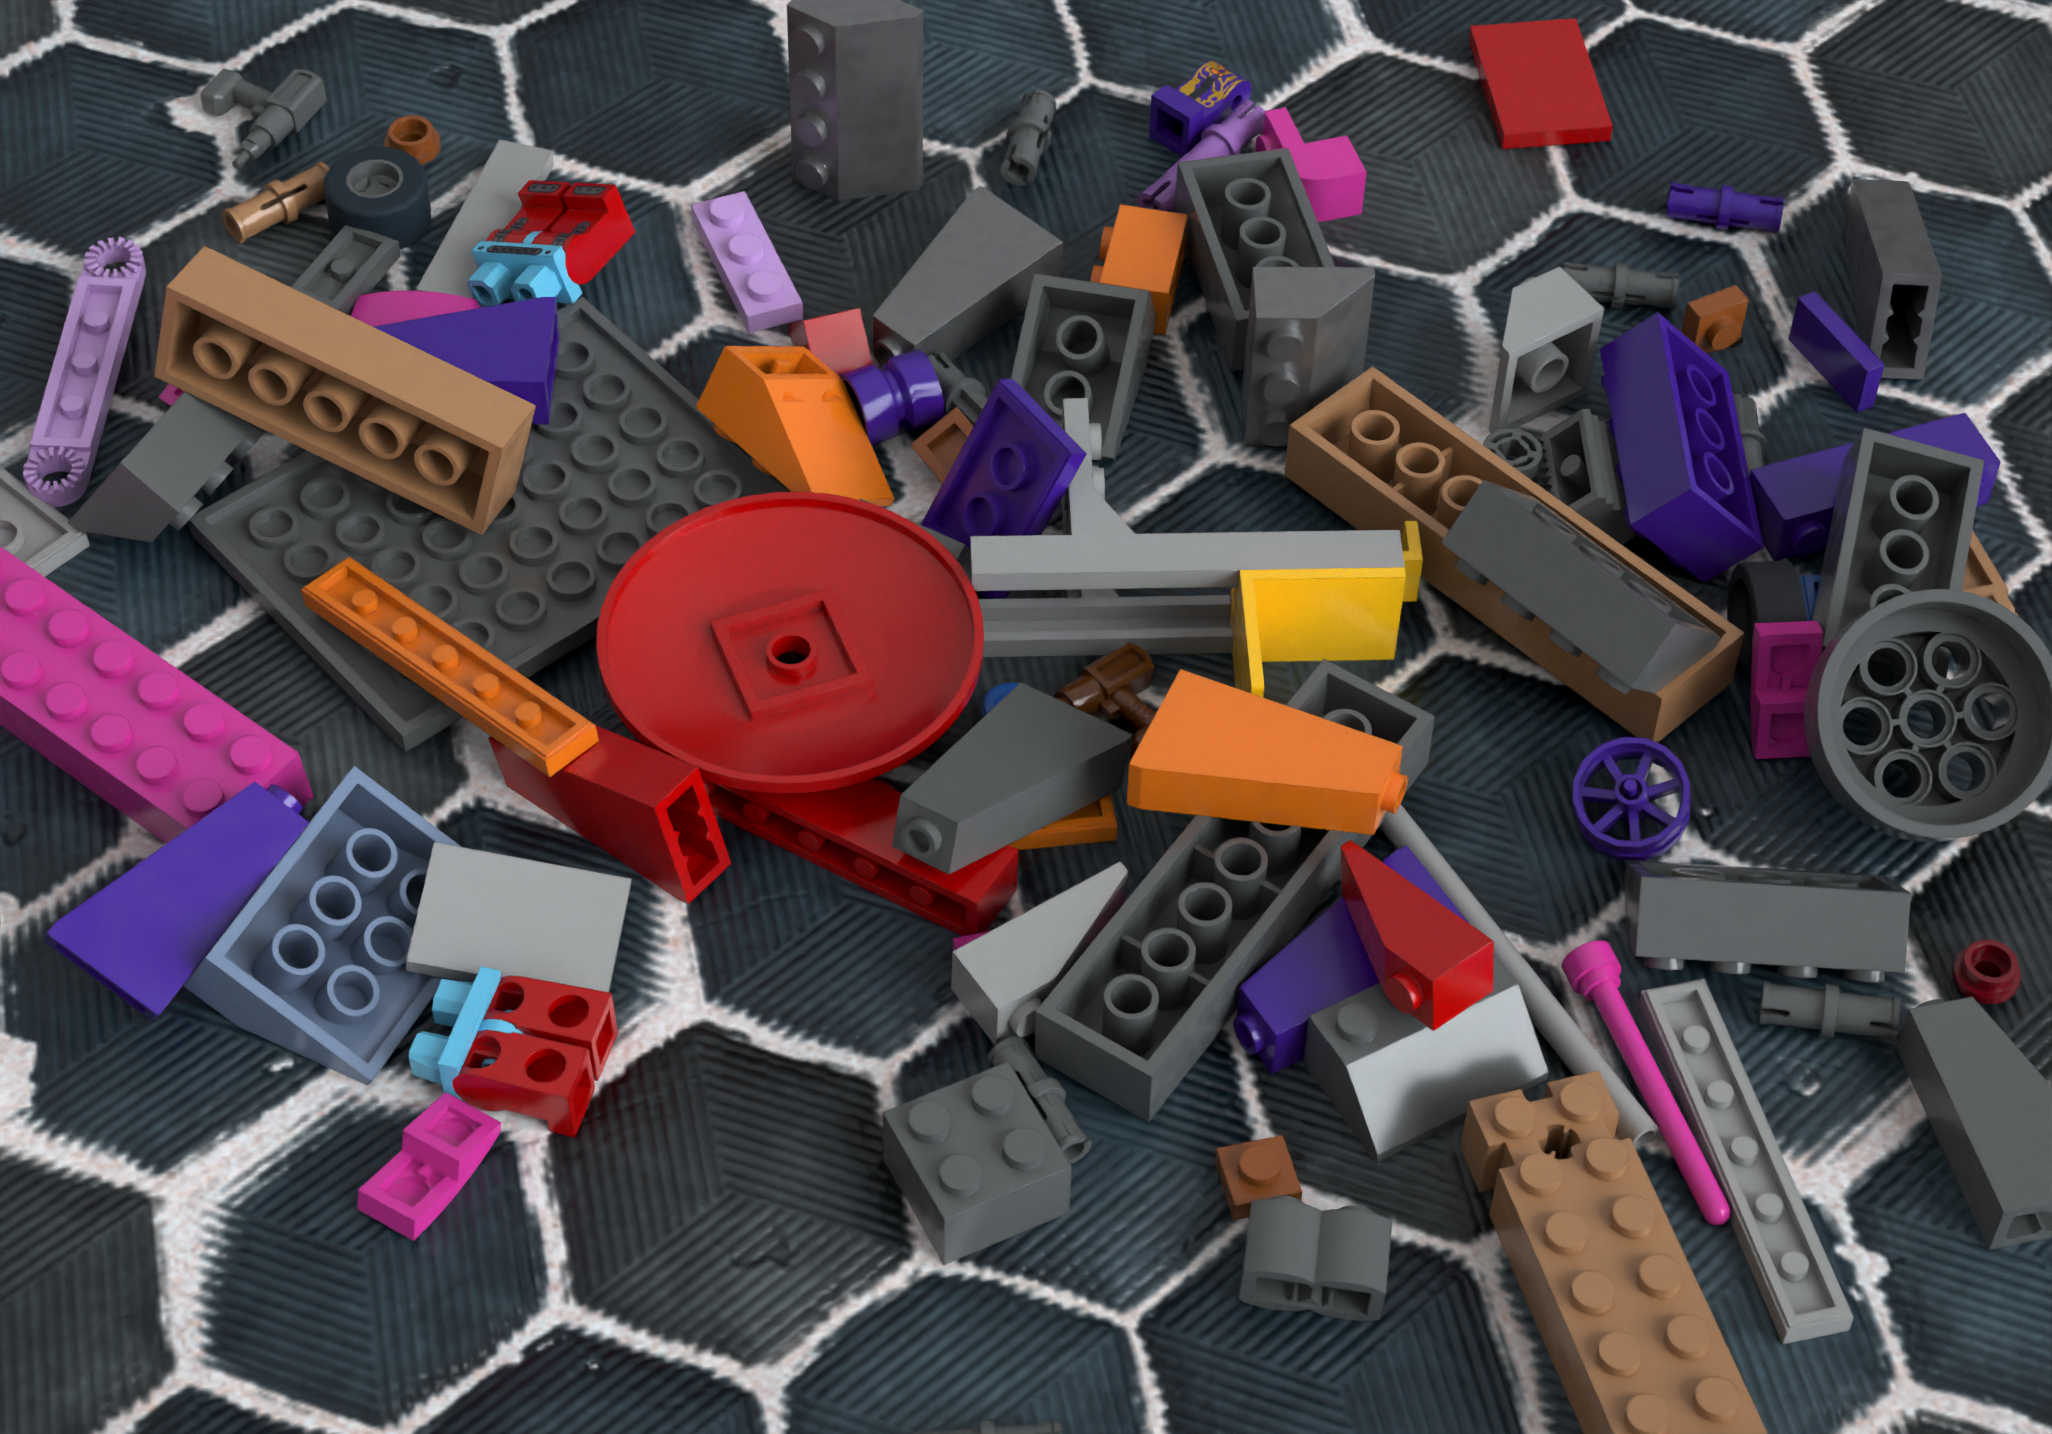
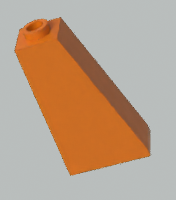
(1261, 762)

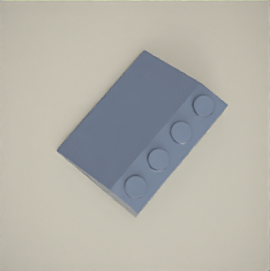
(330, 934)

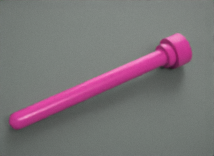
(1595, 974)

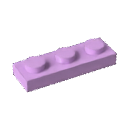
(747, 262)

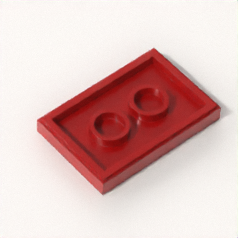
(1539, 83)

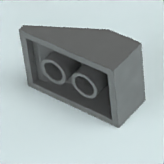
(1088, 345)

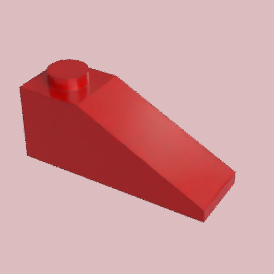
(1418, 948)

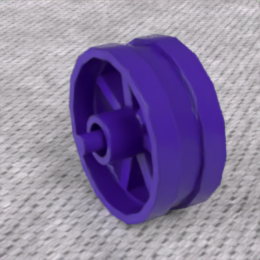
(1631, 798)

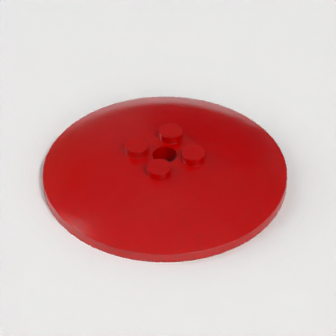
(838, 580)

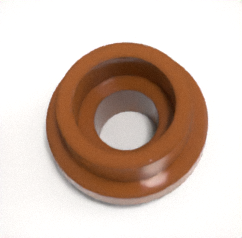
(415, 137)

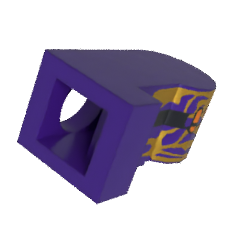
(1196, 104)

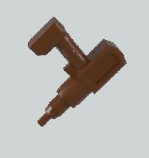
(1111, 688)

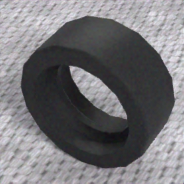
(1762, 595)

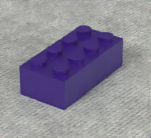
(1679, 449)

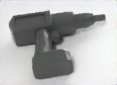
(275, 112)

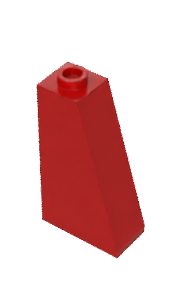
(633, 806)

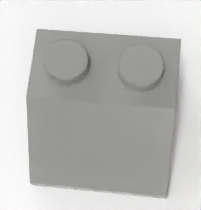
(1545, 349)

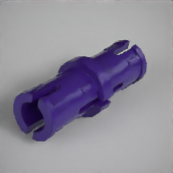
(1724, 207)

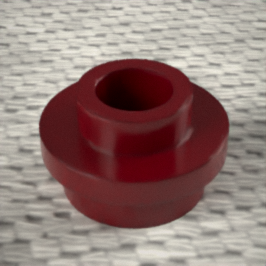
(1991, 959)

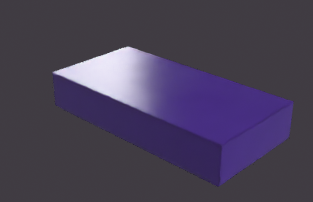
(1836, 351)

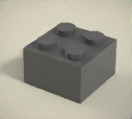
(976, 1162)

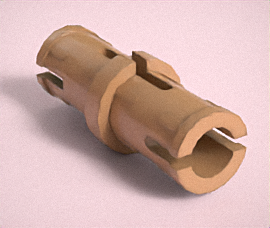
(276, 203)

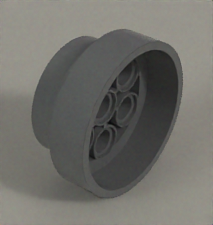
(1996, 661)

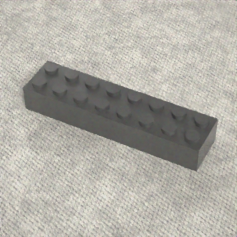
(1205, 922)

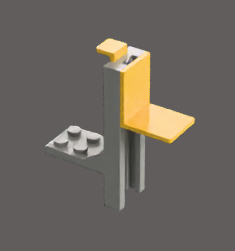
(1289, 600)

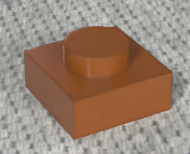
(1716, 319)
(943, 442)
(1255, 1172)

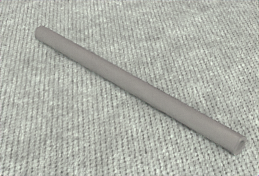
(1542, 1006)

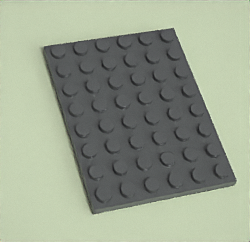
(592, 489)

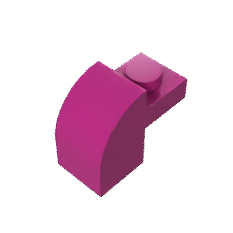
(1326, 167)

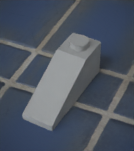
(1020, 963)

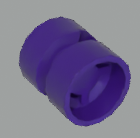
(900, 394)

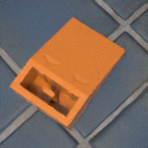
(794, 421)

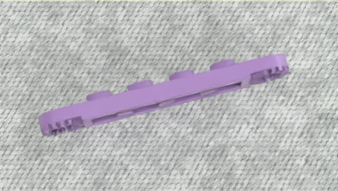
(85, 372)

